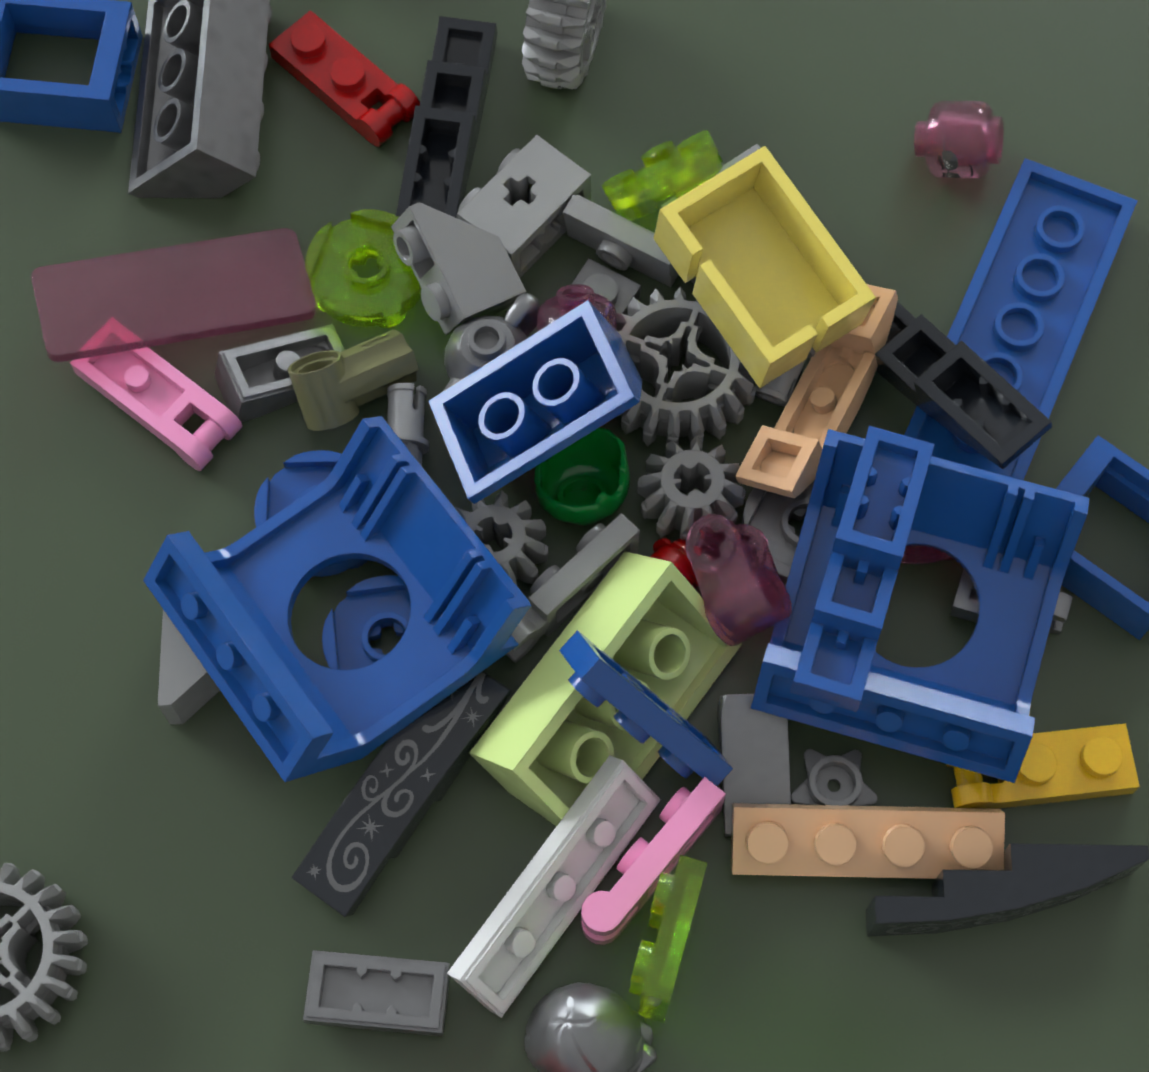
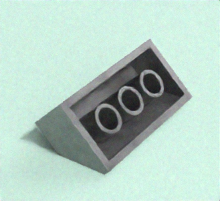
(199, 98)

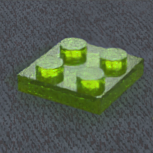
(672, 915)

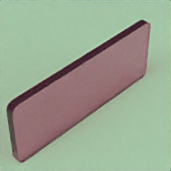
(172, 294)

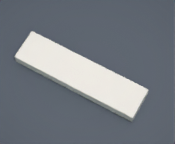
(554, 886)

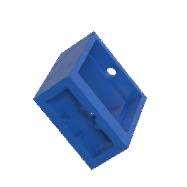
(88, 107)
(1128, 484)

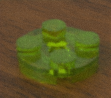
(666, 173)
(353, 299)

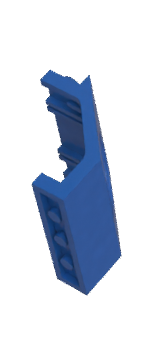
(241, 599)
(977, 704)

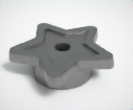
(837, 768)

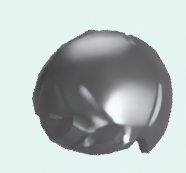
(587, 1031)

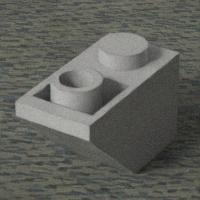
(457, 266)

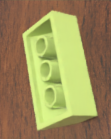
(553, 738)

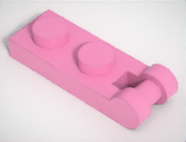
(161, 401)
(686, 819)

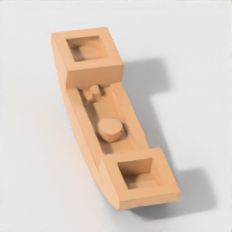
(825, 398)

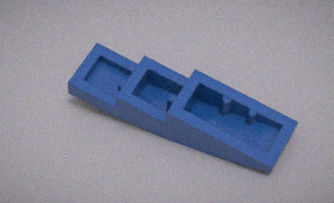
(862, 569)

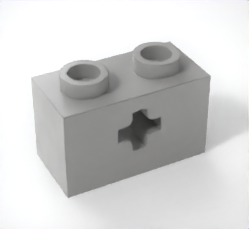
(527, 201)

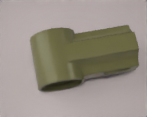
(336, 382)

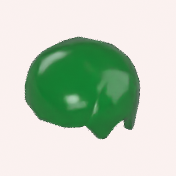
(584, 479)

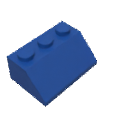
(536, 400)

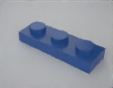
(642, 712)

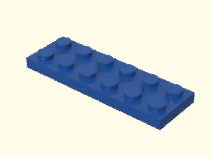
(1034, 295)

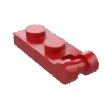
(343, 78)

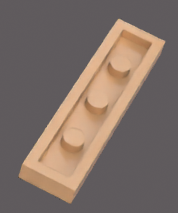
(864, 840)

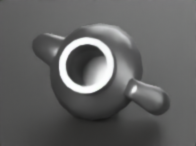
(487, 337)

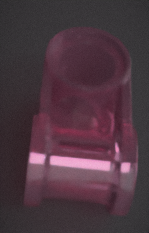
(736, 578)

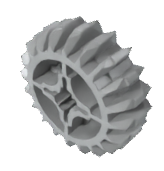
(561, 40)
(717, 389)
(39, 911)

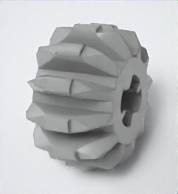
(685, 472)
(513, 532)

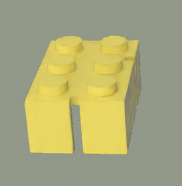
(762, 266)

